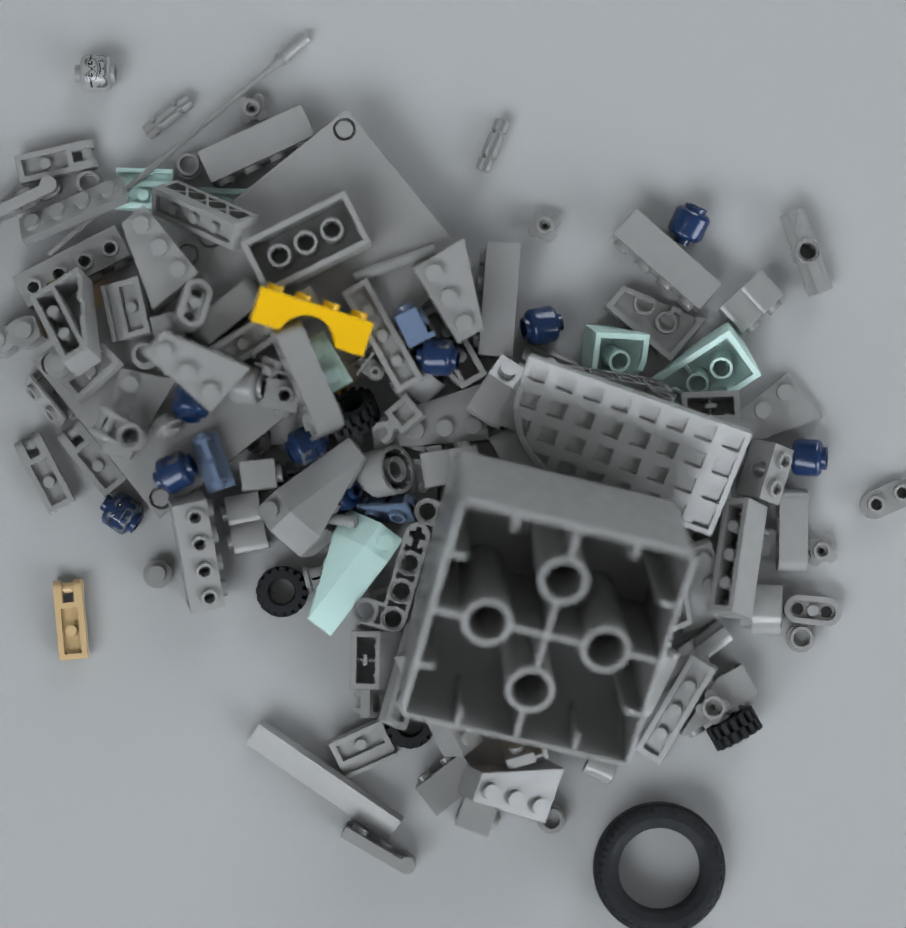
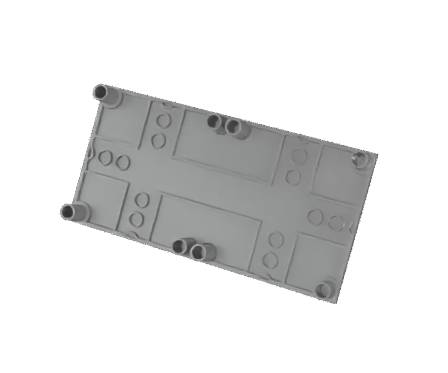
(325, 165)

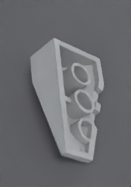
(496, 395)
(307, 501)

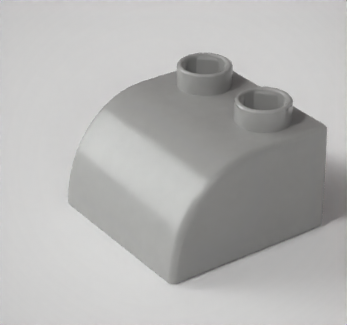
(544, 608)

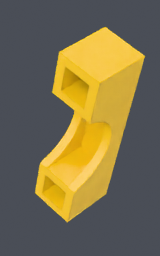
(275, 308)

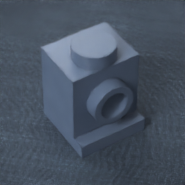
(412, 324)

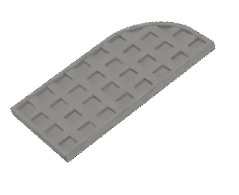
(628, 439)

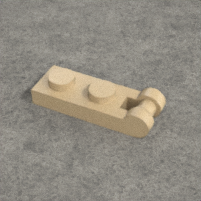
(71, 620)

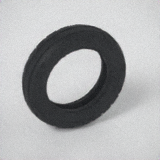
(650, 816)

